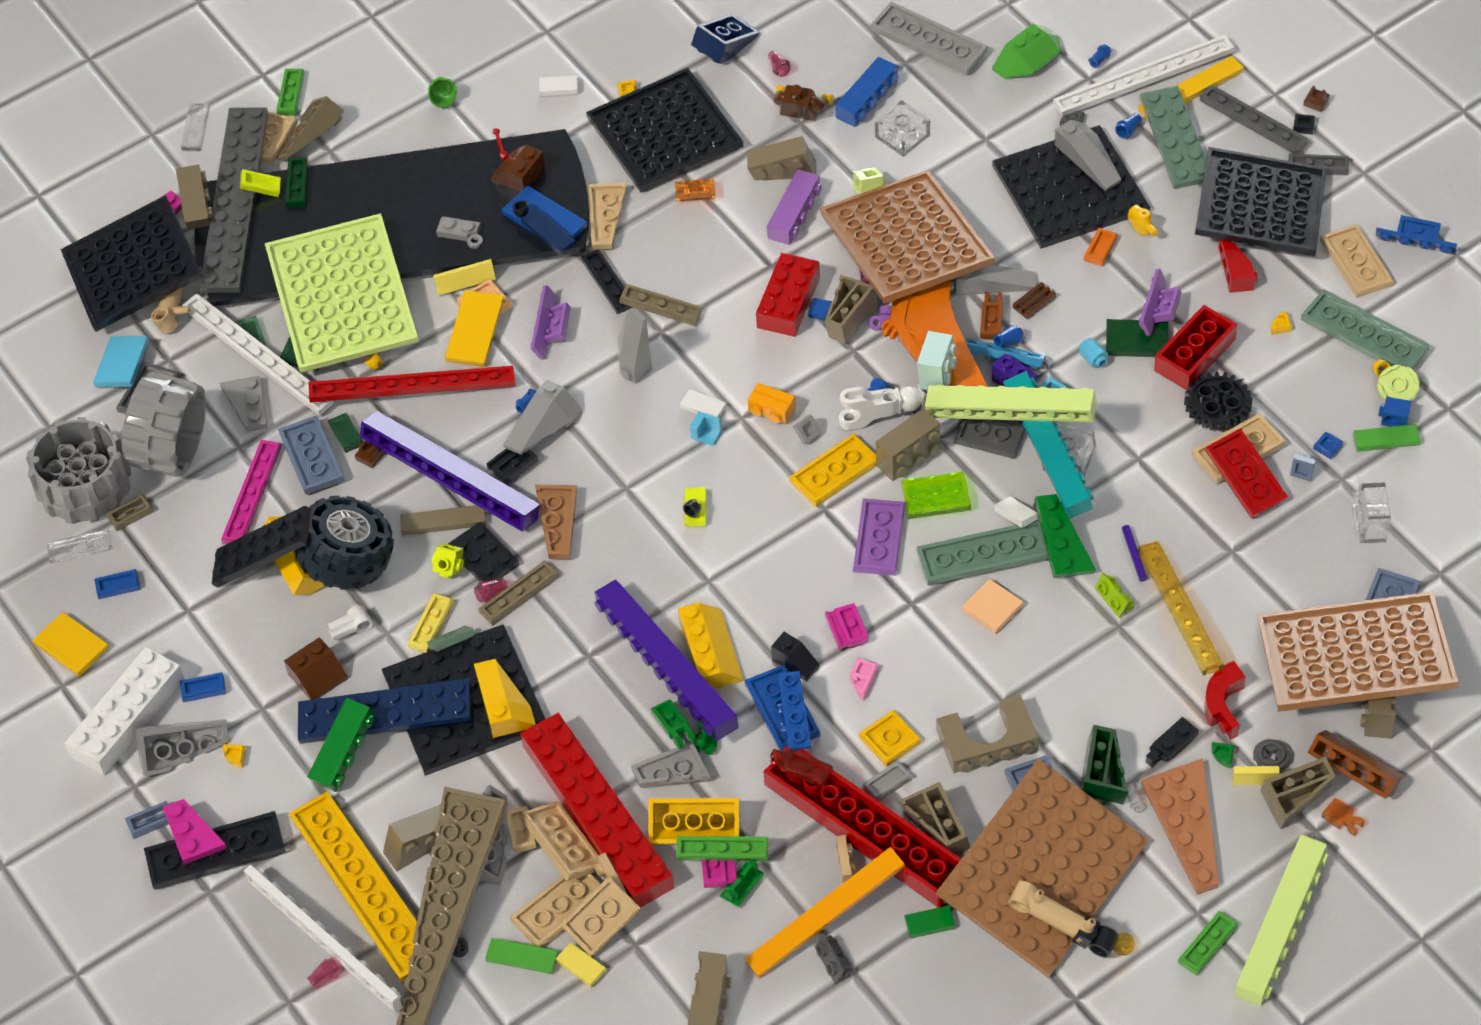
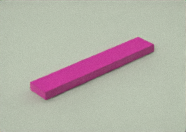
(251, 491)

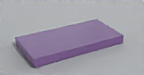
(879, 537)

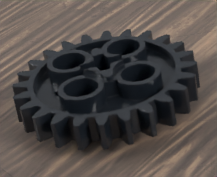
(1230, 394)

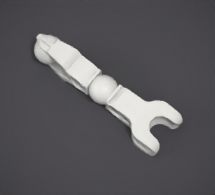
(878, 404)

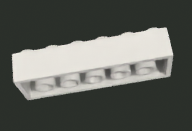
(126, 706)

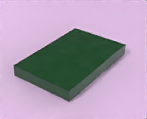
(1128, 339)

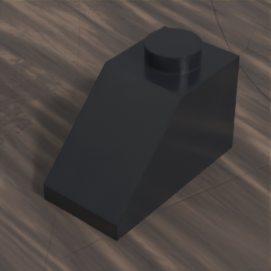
(794, 656)

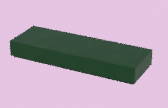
(296, 182)

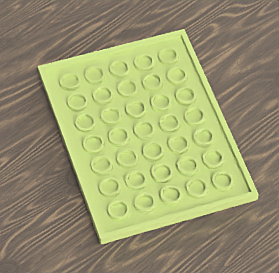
(341, 293)

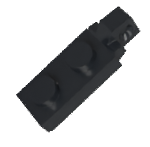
(1171, 742)

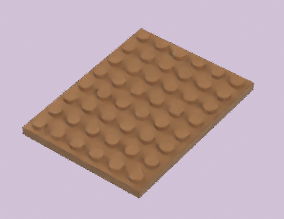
(907, 236)
(1357, 651)
(1056, 842)

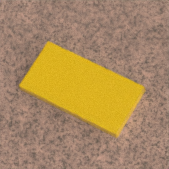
(474, 328)
(834, 470)

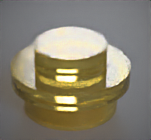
(1124, 944)

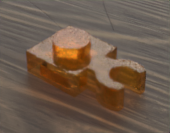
(1341, 815)

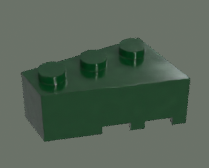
(1102, 767)

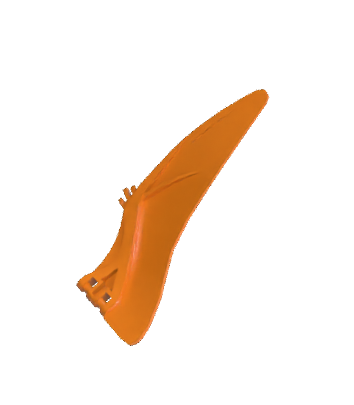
(932, 311)

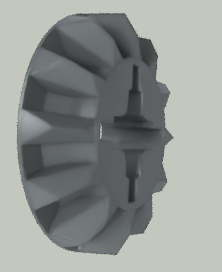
(1271, 747)

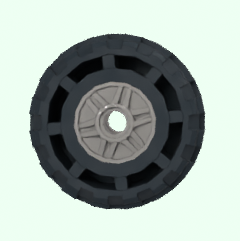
(346, 543)

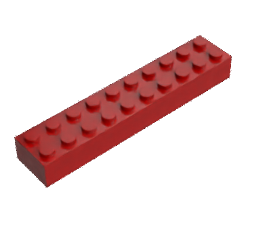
(596, 809)
(868, 827)

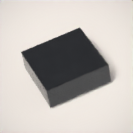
(1304, 123)

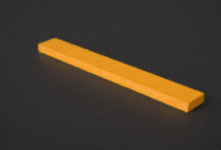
(824, 912)

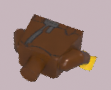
(800, 102)

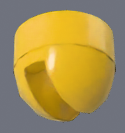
(373, 361)
(1375, 367)

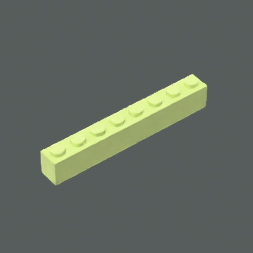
(1011, 403)
(1281, 920)

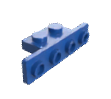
(1418, 232)
(793, 711)

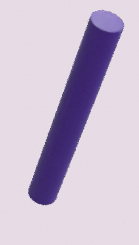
(1134, 553)

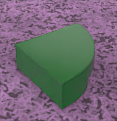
(1223, 753)

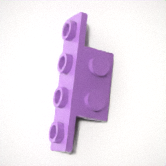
(1160, 303)
(550, 322)

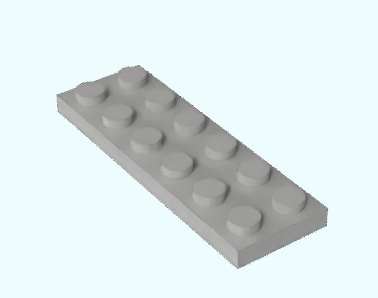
(928, 38)

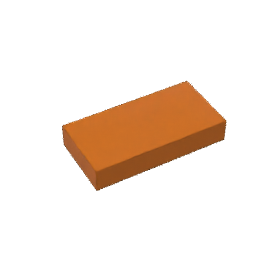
(1100, 247)

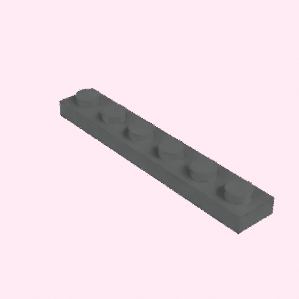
(1253, 119)

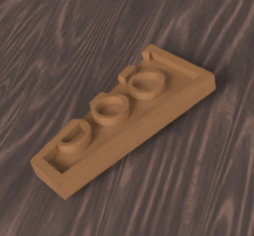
(557, 517)

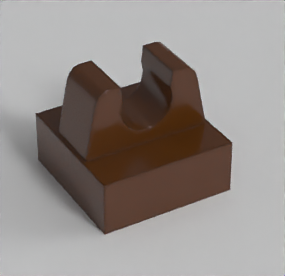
(1316, 99)
(368, 454)

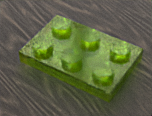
(936, 495)

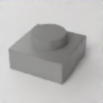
(807, 429)

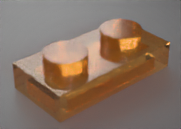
(695, 190)

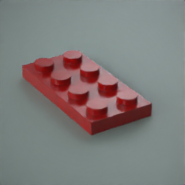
(1246, 473)

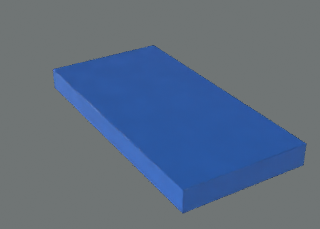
(559, 215)
(766, 695)

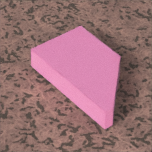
(862, 676)

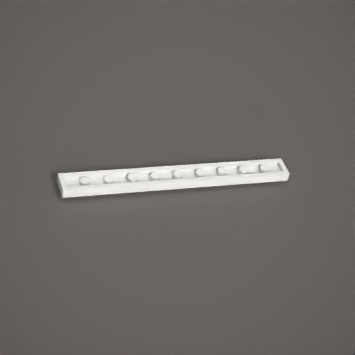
(1143, 75)
(254, 351)
(329, 943)

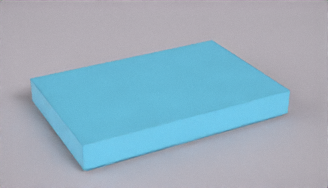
(121, 361)

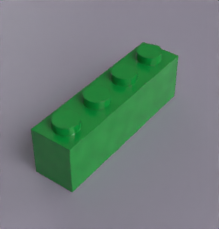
(341, 745)

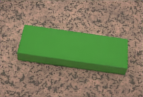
(290, 92)
(1386, 437)
(1207, 943)
(521, 956)

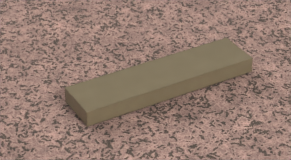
(661, 304)
(441, 520)
(518, 593)

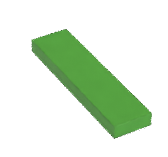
(722, 848)

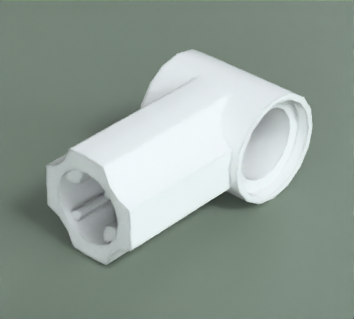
(356, 620)

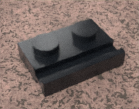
(510, 465)

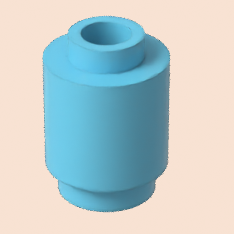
(1093, 353)

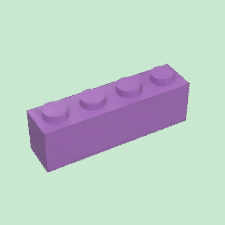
(794, 207)

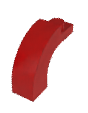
(1219, 688)

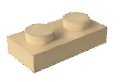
(520, 835)
(844, 852)
(604, 868)

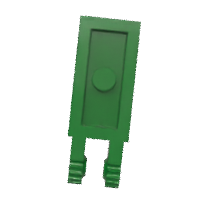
(673, 722)

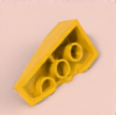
(503, 702)

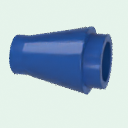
(1127, 126)
(1010, 336)

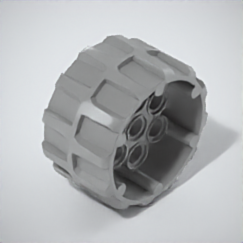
(163, 424)
(77, 465)

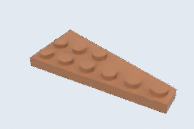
(1183, 810)

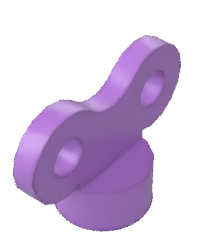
(884, 314)

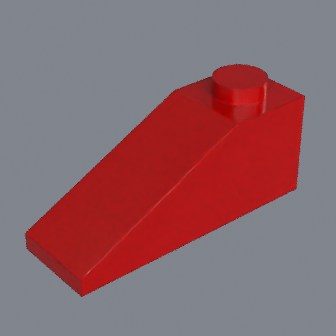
(1237, 268)

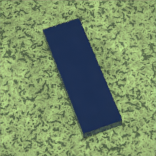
(548, 231)

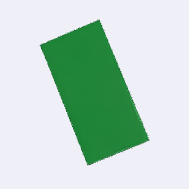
(929, 921)

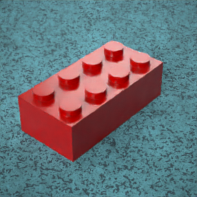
(788, 294)
(1195, 347)

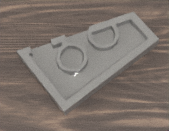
(248, 401)
(671, 767)

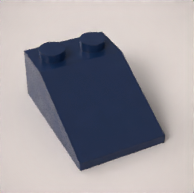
(723, 37)

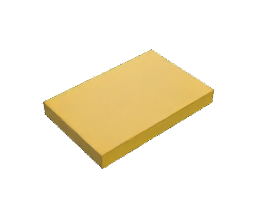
(70, 644)

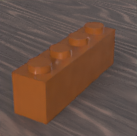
(1356, 764)

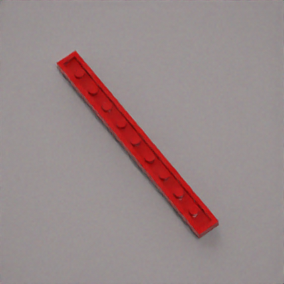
(411, 383)

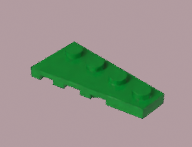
(1061, 540)

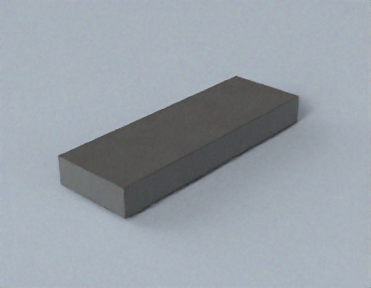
(1335, 164)

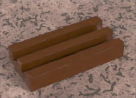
(1032, 298)

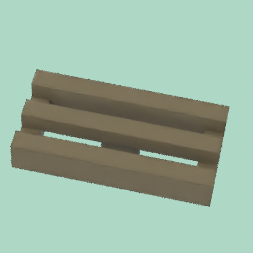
(131, 515)

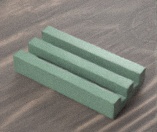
(450, 638)

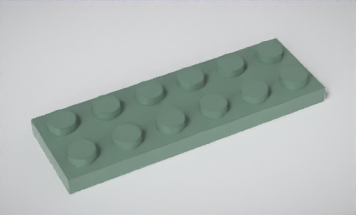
(1175, 136)
(1364, 331)
(982, 553)

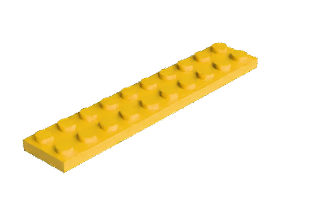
(358, 880)

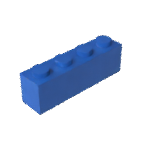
(866, 91)

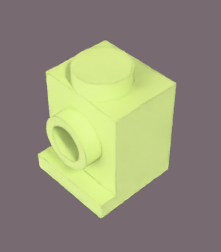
(867, 180)

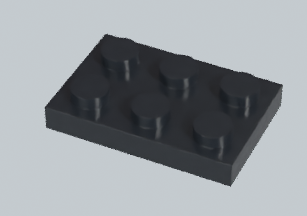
(484, 554)

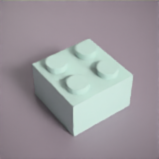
(936, 360)

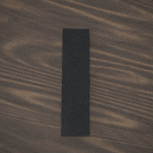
(605, 279)

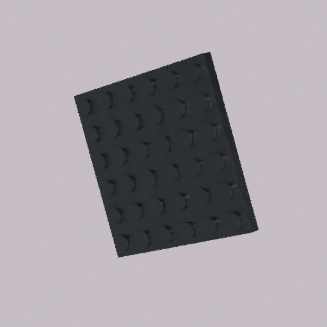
(664, 129)
(1059, 197)
(1261, 201)
(131, 263)
(454, 743)

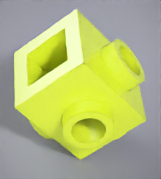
(447, 560)

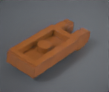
(991, 316)

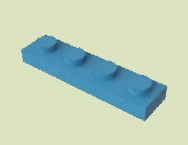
(992, 352)

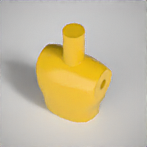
(1141, 221)

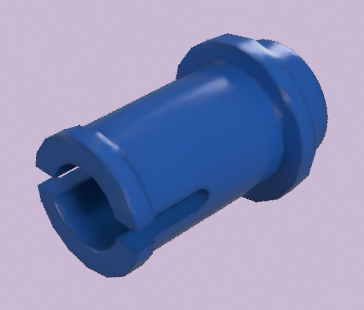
(1103, 52)
(522, 403)

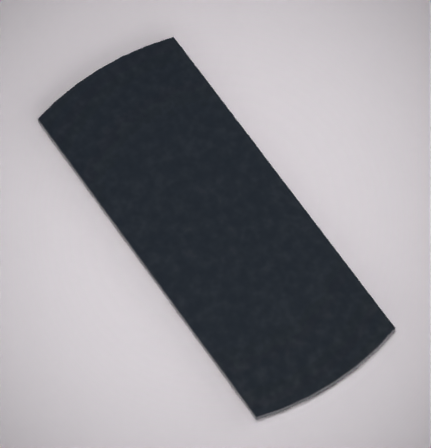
(413, 196)

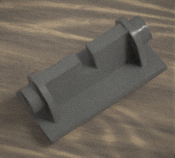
(828, 950)

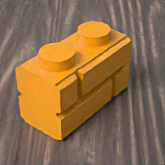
(771, 403)

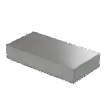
(887, 781)

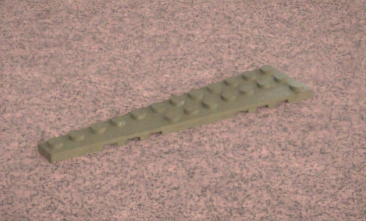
(458, 859)

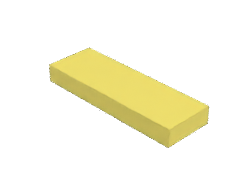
(464, 277)
(430, 622)

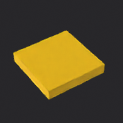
(890, 738)

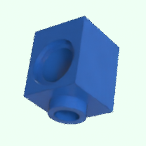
(1394, 412)

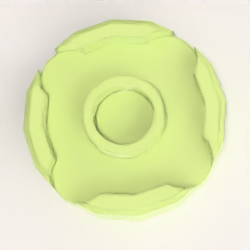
(1398, 383)

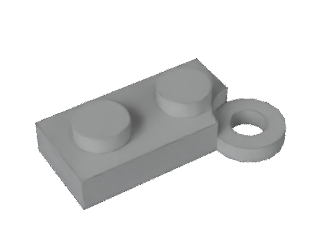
(460, 230)

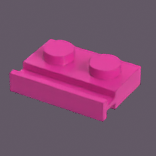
(846, 626)
(718, 873)

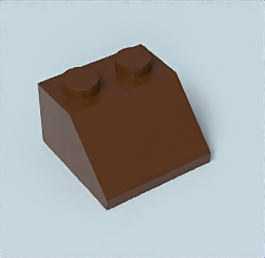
(520, 168)
(315, 669)

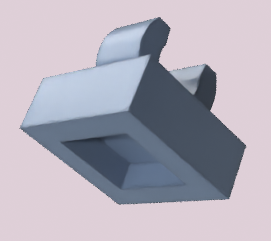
(1302, 467)

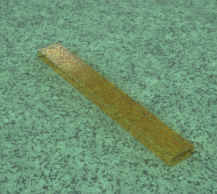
(1181, 608)

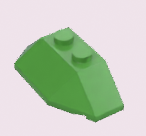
(1027, 52)

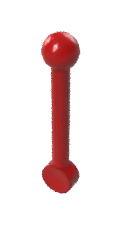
(503, 154)

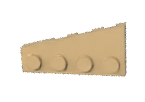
(604, 212)

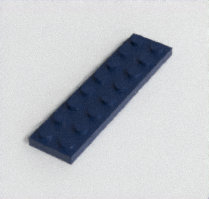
(393, 709)

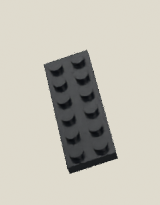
(261, 546)
(245, 843)

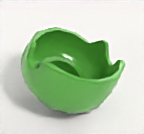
(442, 92)

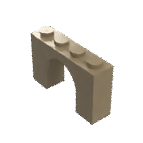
(966, 753)

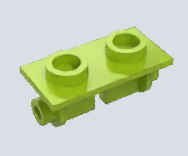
(1110, 592)

